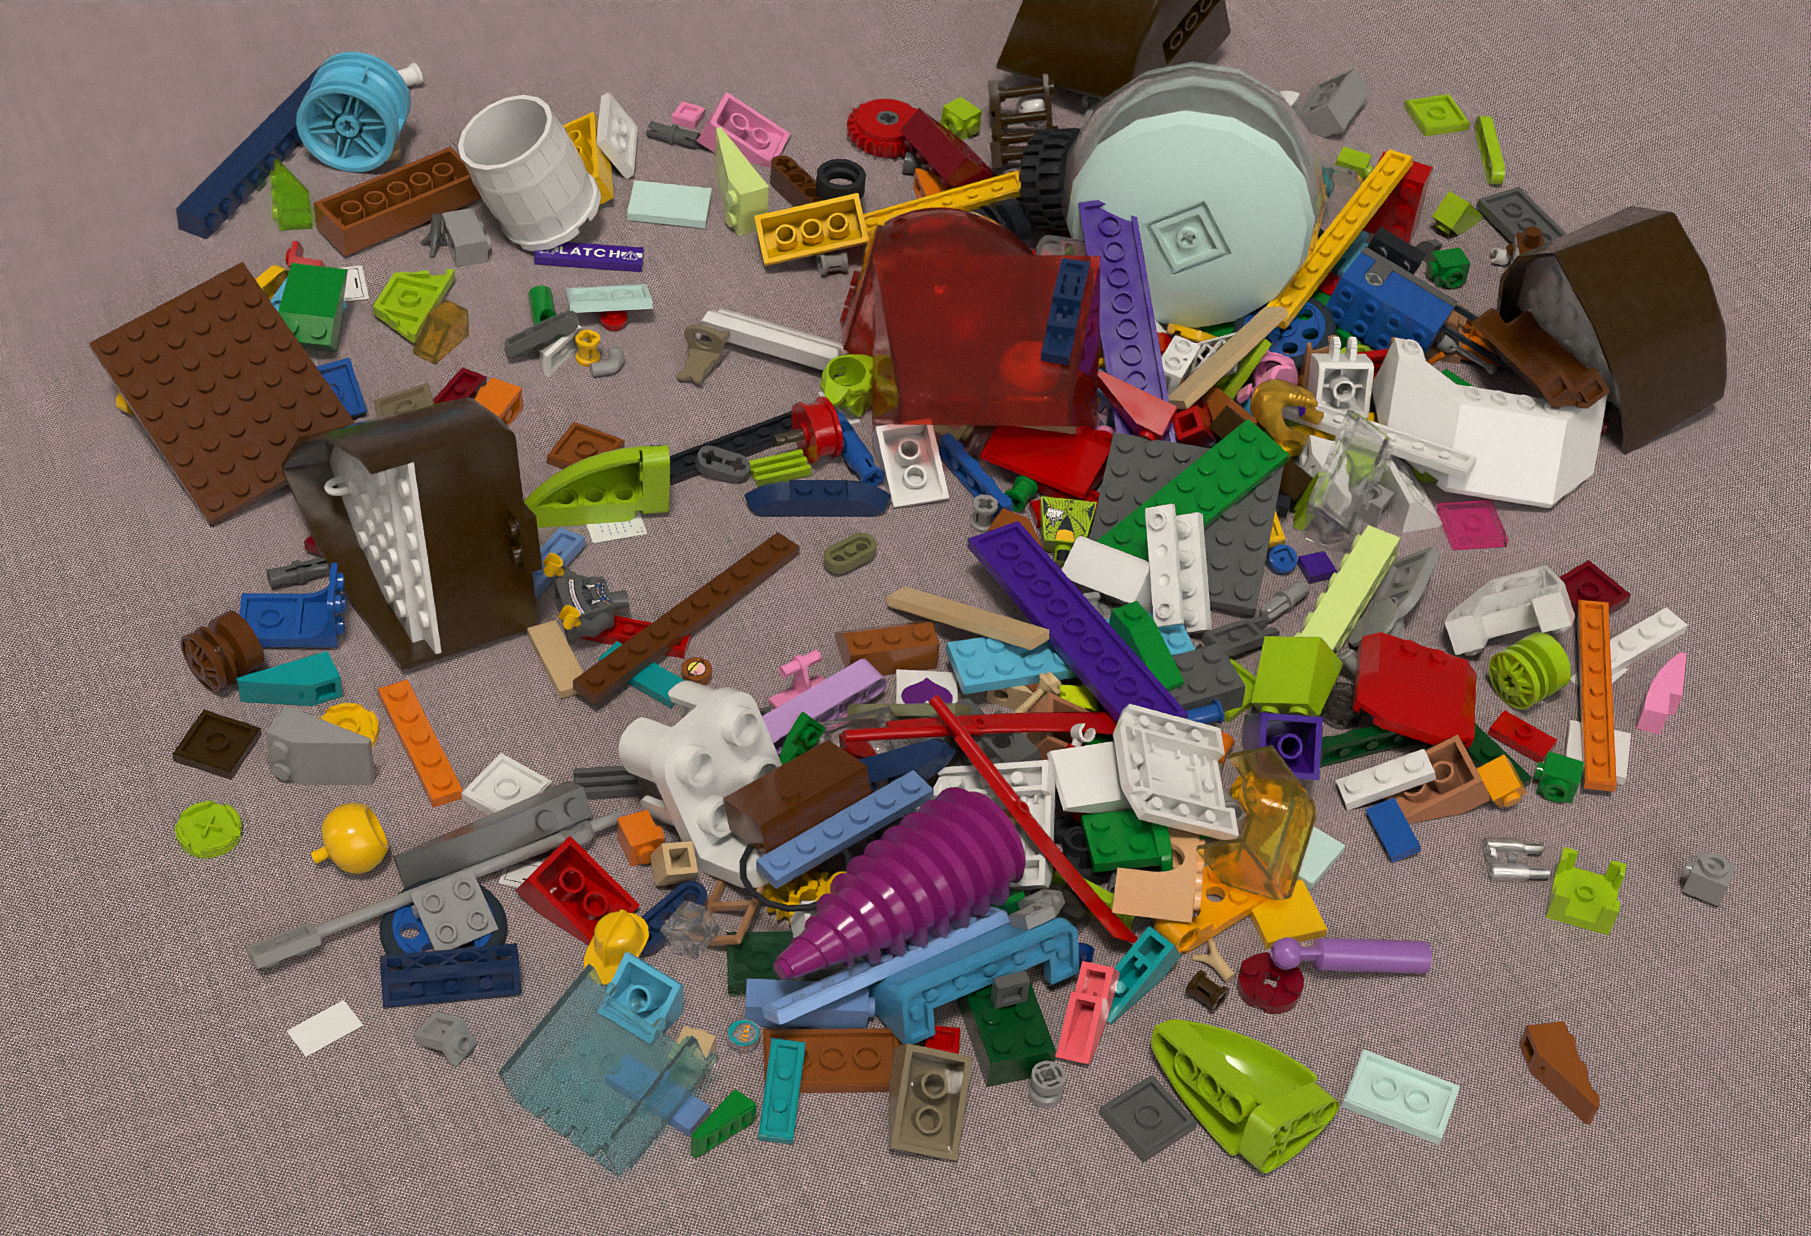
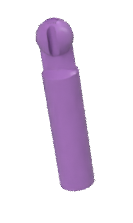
(1355, 955)

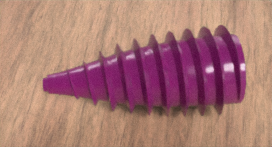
(912, 884)

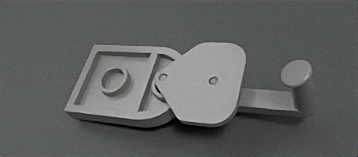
(1394, 599)

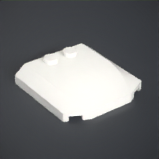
(1173, 772)
(1036, 787)

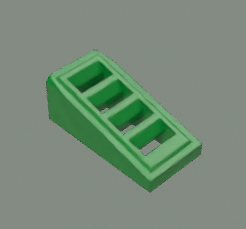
(725, 1121)

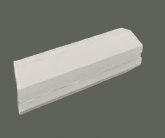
(774, 338)

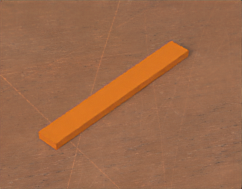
(1596, 696)

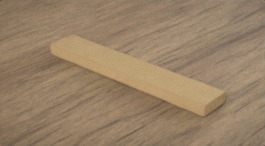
(1227, 357)
(968, 618)

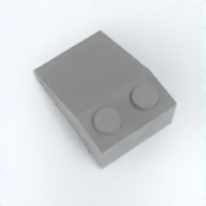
(317, 751)

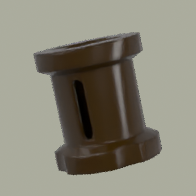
(1207, 991)

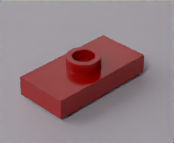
(1522, 736)

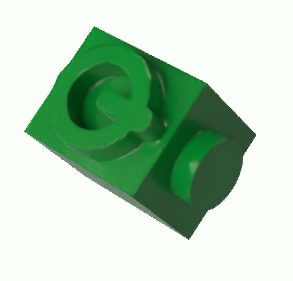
(1448, 267)
(1558, 777)

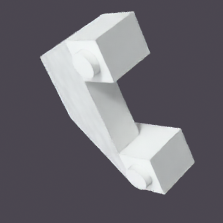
(1510, 606)

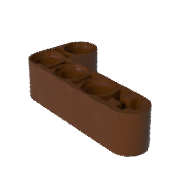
(792, 182)

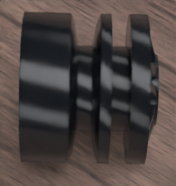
(1010, 214)

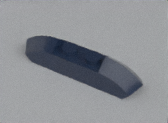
(817, 499)
(923, 757)

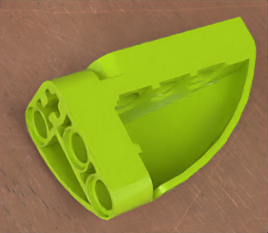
(605, 488)
(1243, 1091)

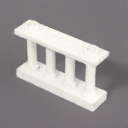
(1178, 569)

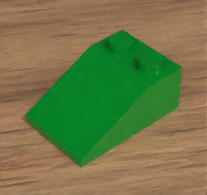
(314, 305)

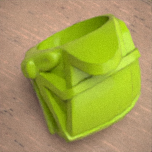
(851, 389)

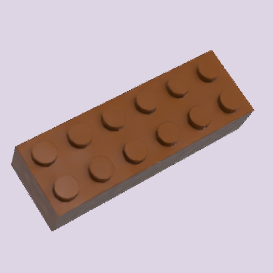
(395, 201)

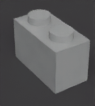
(465, 237)

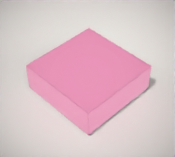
(688, 115)

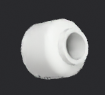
(1032, 104)

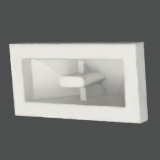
(557, 352)

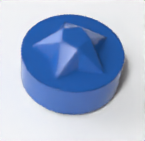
(1281, 559)

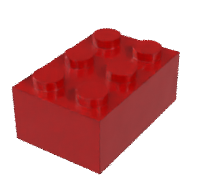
(1404, 205)

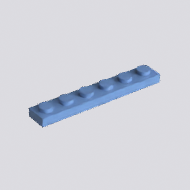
(844, 829)

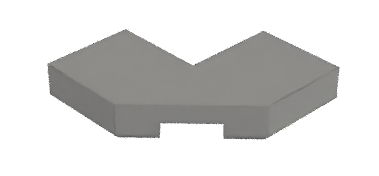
(1037, 909)

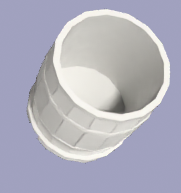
(529, 172)

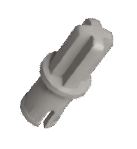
(1284, 600)

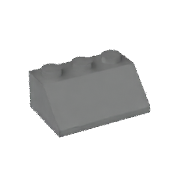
(1333, 104)

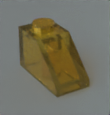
(442, 332)

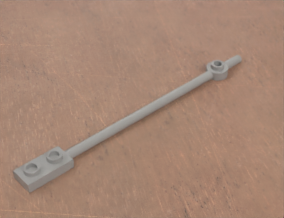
(305, 937)

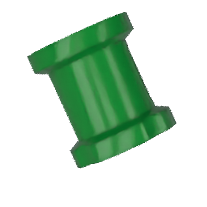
(1021, 491)

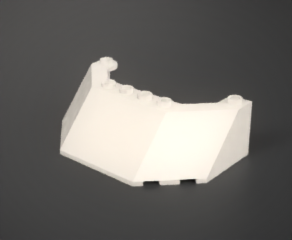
(1520, 441)

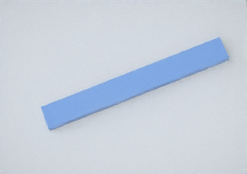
(865, 974)

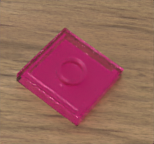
(1472, 525)

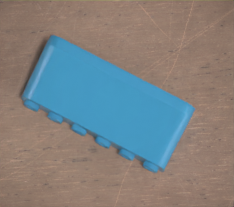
(909, 996)

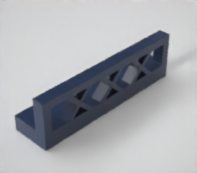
(450, 979)

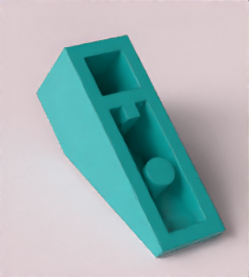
(1141, 970)

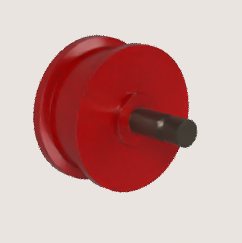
(814, 430)

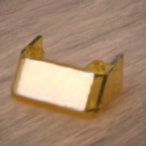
(1276, 833)

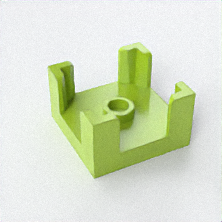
(1585, 896)

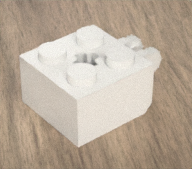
(1342, 379)

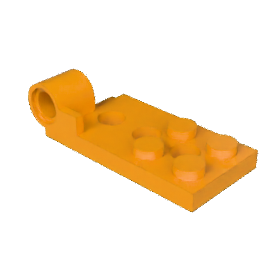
(1211, 917)

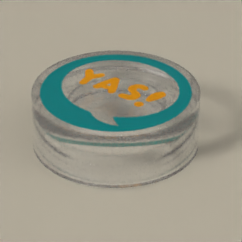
(743, 1036)

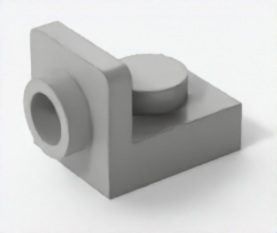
(447, 1035)

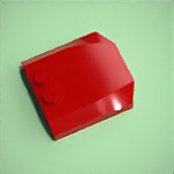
(1415, 689)

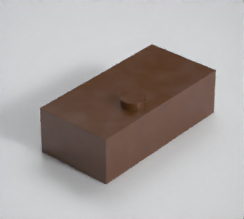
(796, 796)

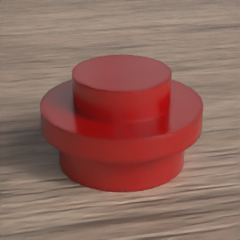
(613, 319)

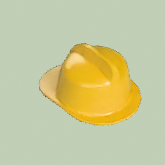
(613, 937)

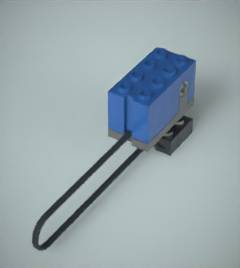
(1385, 300)

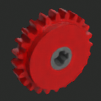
(878, 125)

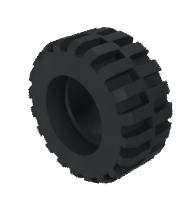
(1044, 175)

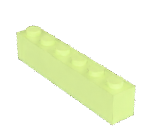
(1352, 588)

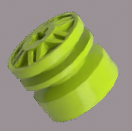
(1529, 670)

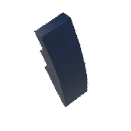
(1065, 311)

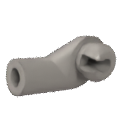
(611, 364)

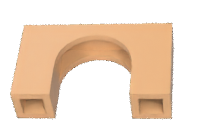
(1167, 893)

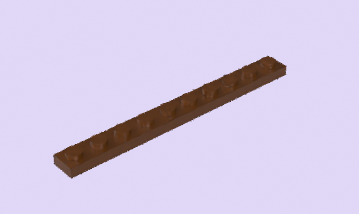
(685, 618)

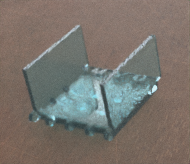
(604, 1073)

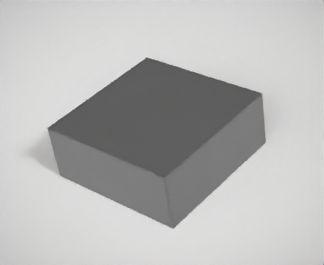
(1010, 989)

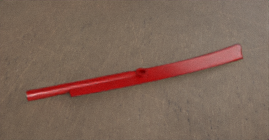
(986, 724)
(1020, 811)

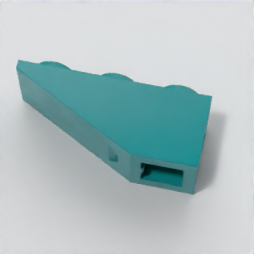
(298, 682)

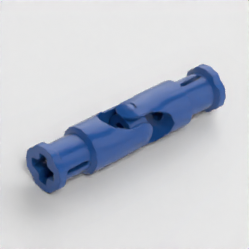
(857, 454)

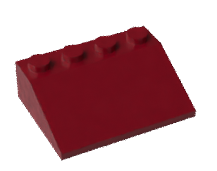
(944, 151)

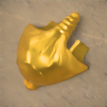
(1271, 398)

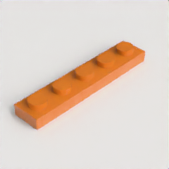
(420, 743)

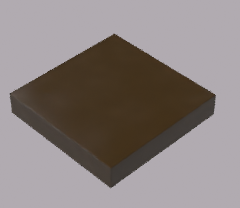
(217, 744)

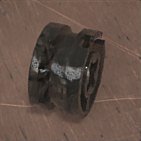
(1340, 707)

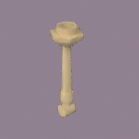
(1047, 683)

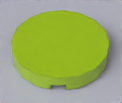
(208, 829)

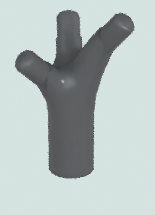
(434, 234)

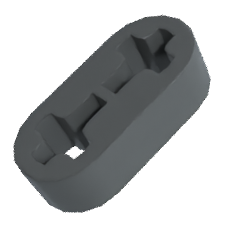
(722, 464)

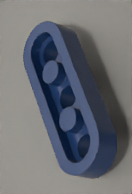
(666, 907)

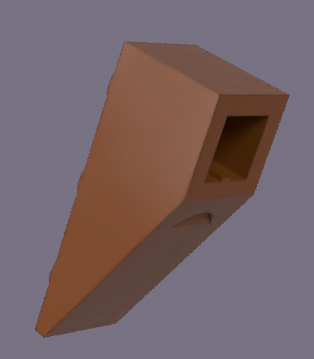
(1556, 1064)

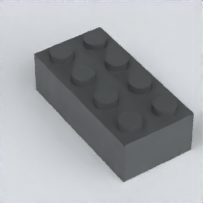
(1208, 677)

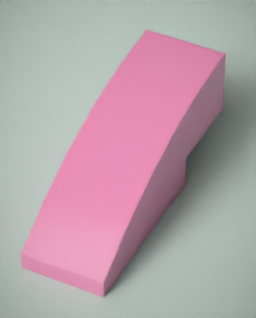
(1663, 695)

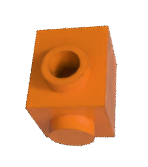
(639, 837)

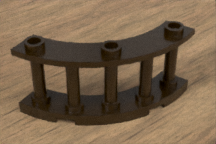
(999, 147)

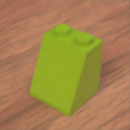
(1295, 675)

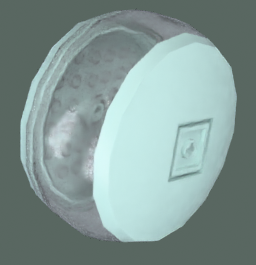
(1217, 182)

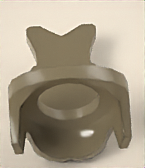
(702, 353)

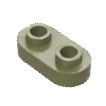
(850, 553)

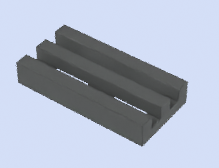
(606, 778)

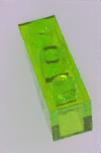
(292, 200)

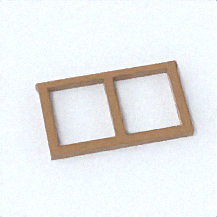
(749, 905)

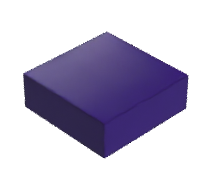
(1316, 566)

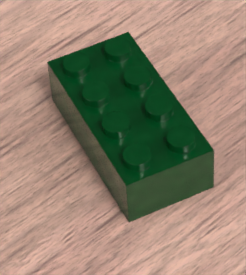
(1006, 1038)

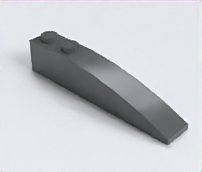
(495, 834)

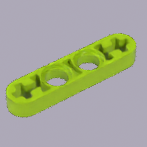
(1489, 150)

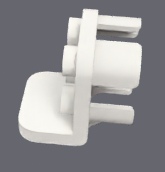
(697, 765)

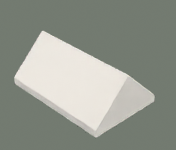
(1410, 502)
(1109, 571)

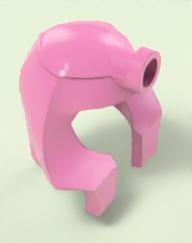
(1270, 367)

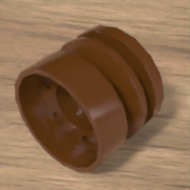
(222, 651)

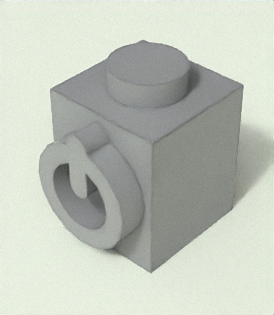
(1708, 877)

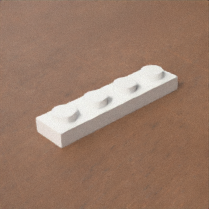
(1645, 638)

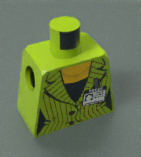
(1063, 523)

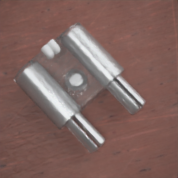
(1508, 860)

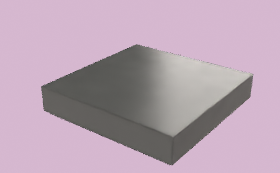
(1147, 1118)

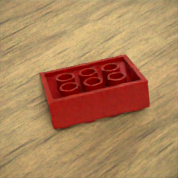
(1057, 459)

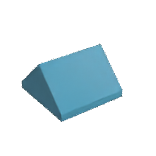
(655, 990)

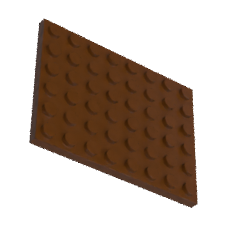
(220, 389)

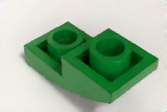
(801, 738)

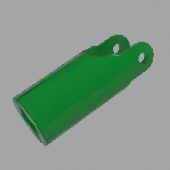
(541, 303)

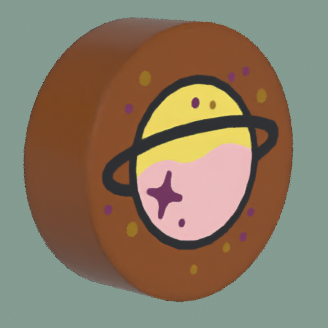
(696, 670)

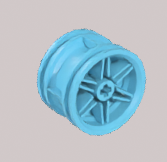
(353, 112)

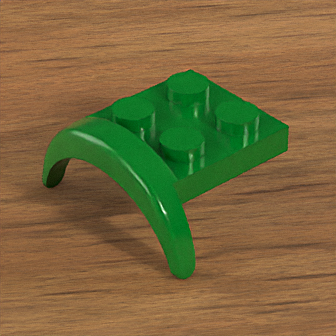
(1125, 841)

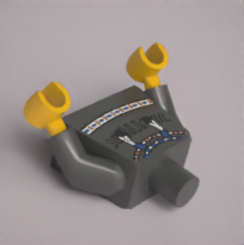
(583, 601)

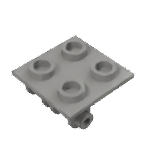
(453, 911)

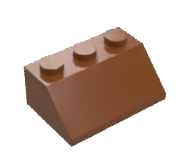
(891, 646)

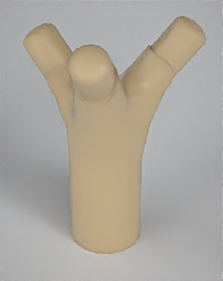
(1216, 961)

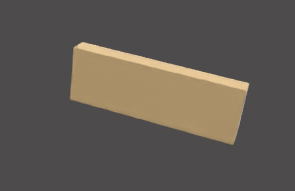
(555, 656)

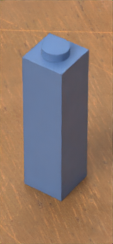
(843, 1013)

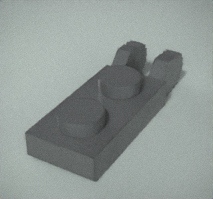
(542, 333)
(1240, 635)

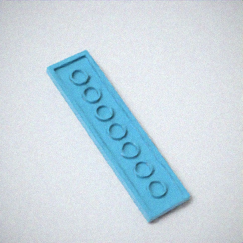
(993, 664)

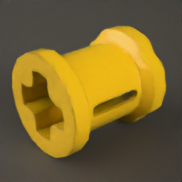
(587, 348)

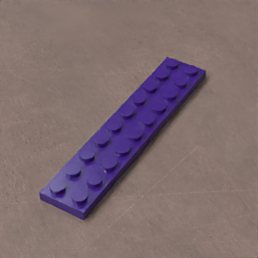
(1126, 307)
(1074, 625)

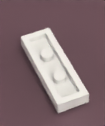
(1385, 779)

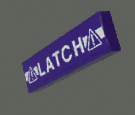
(592, 256)

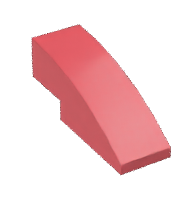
(1087, 1012)

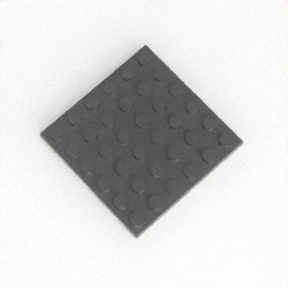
(1233, 543)

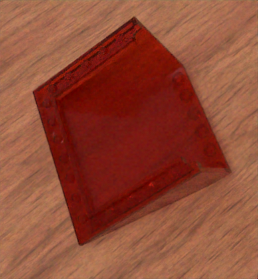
(966, 341)

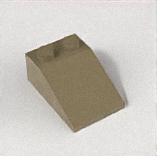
(927, 1101)

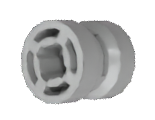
(1046, 1084)

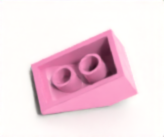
(749, 130)

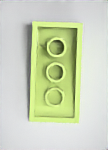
(740, 186)

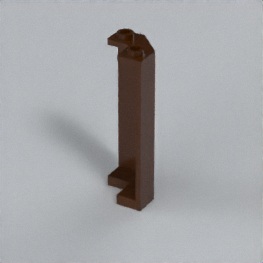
(1540, 360)

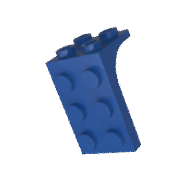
(298, 618)

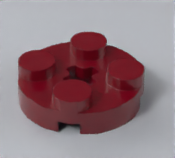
(1273, 999)

